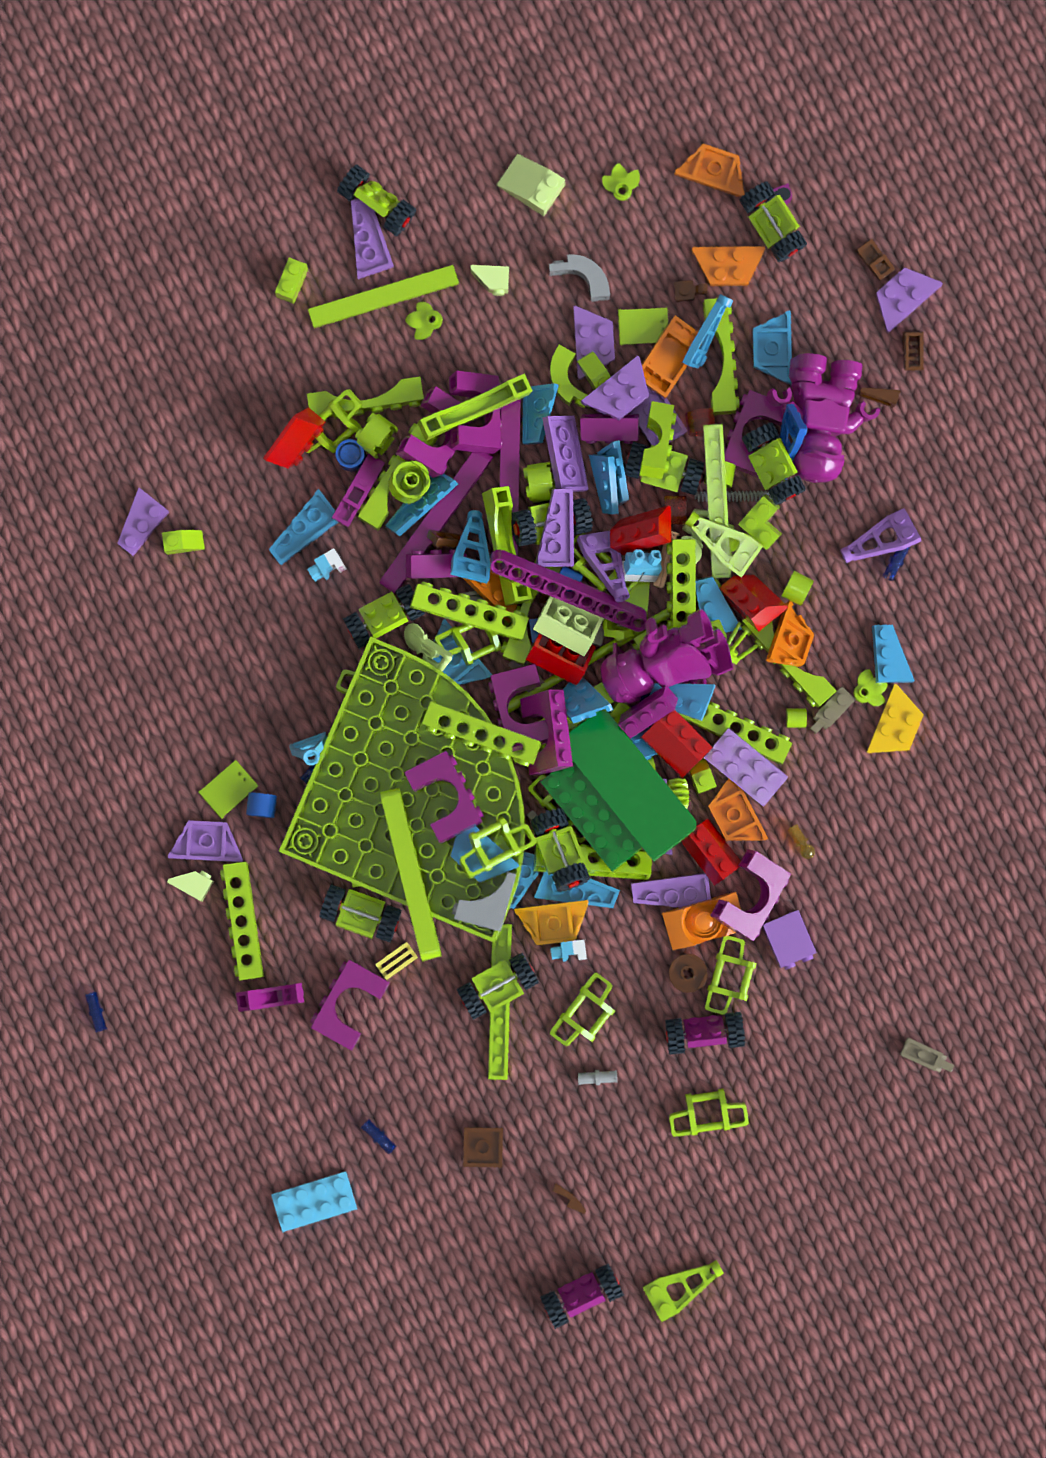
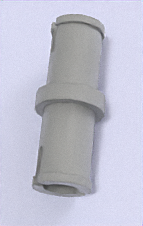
(597, 1077)

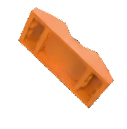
(664, 362)
(693, 922)

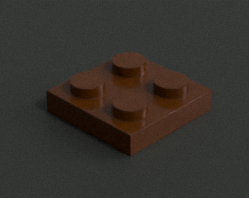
(482, 1147)

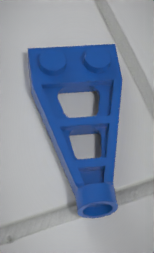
(792, 424)

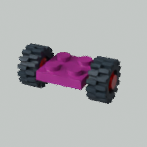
(705, 1032)
(581, 1295)

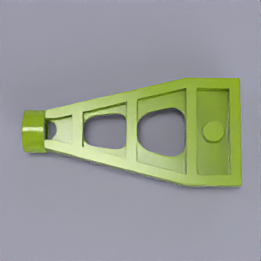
(744, 554)
(662, 1302)

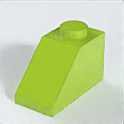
(593, 370)
(182, 541)
(702, 777)

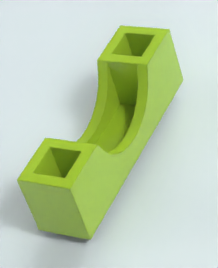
(660, 422)

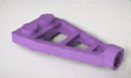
(903, 528)
(598, 543)

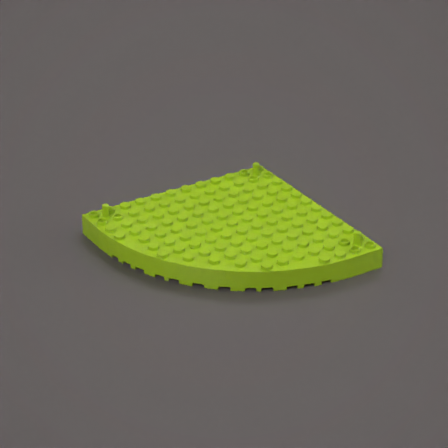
(367, 751)

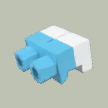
(326, 564)
(642, 566)
(569, 948)

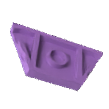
(904, 295)
(594, 335)
(620, 392)
(206, 842)

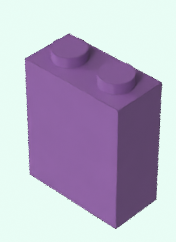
(789, 940)

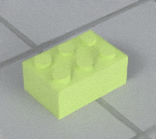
(568, 625)

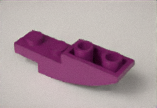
(358, 490)

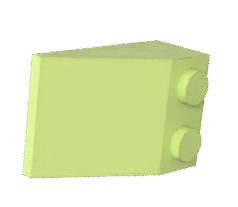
(531, 184)

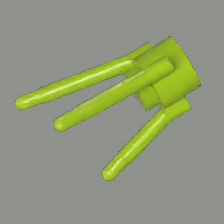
(735, 659)

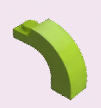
(559, 369)

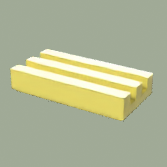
(410, 951)

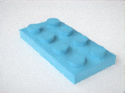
(314, 1201)

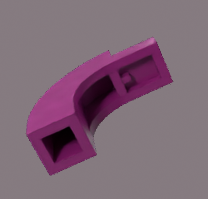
(270, 997)

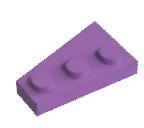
(141, 522)

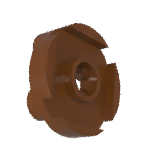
(690, 984)

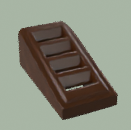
(920, 342)
(883, 396)

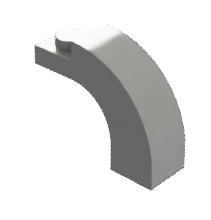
(586, 269)

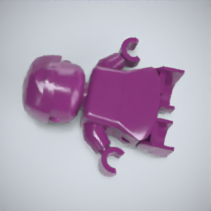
(824, 411)
(666, 658)

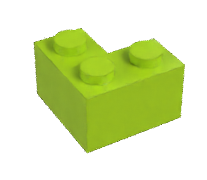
(757, 523)

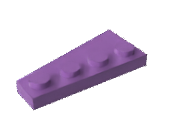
(370, 245)
(558, 533)
(672, 891)

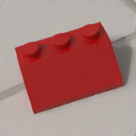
(295, 439)
(642, 531)
(752, 600)
(559, 659)
(677, 742)
(711, 852)

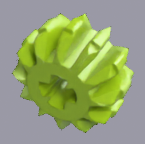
(680, 789)

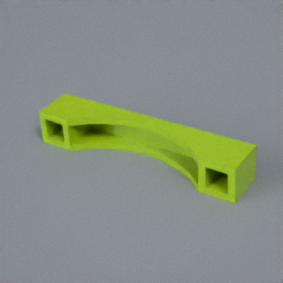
(406, 392)
(723, 397)
(476, 407)
(376, 509)
(499, 516)
(518, 650)
(814, 687)

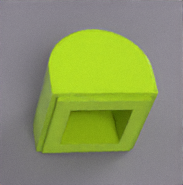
(796, 718)

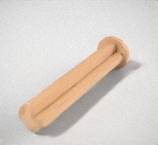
(660, 582)

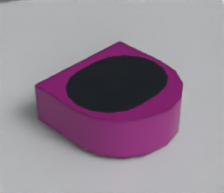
(785, 193)

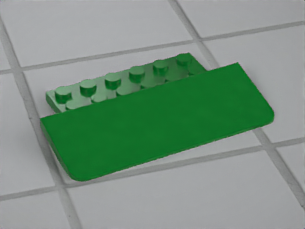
(617, 795)

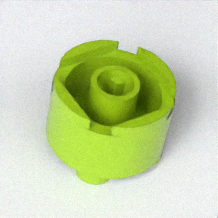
(376, 435)
(540, 481)
(407, 492)

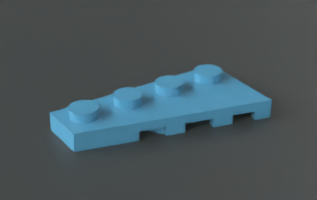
(305, 528)
(593, 891)

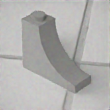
(487, 911)

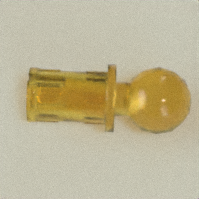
(807, 851)

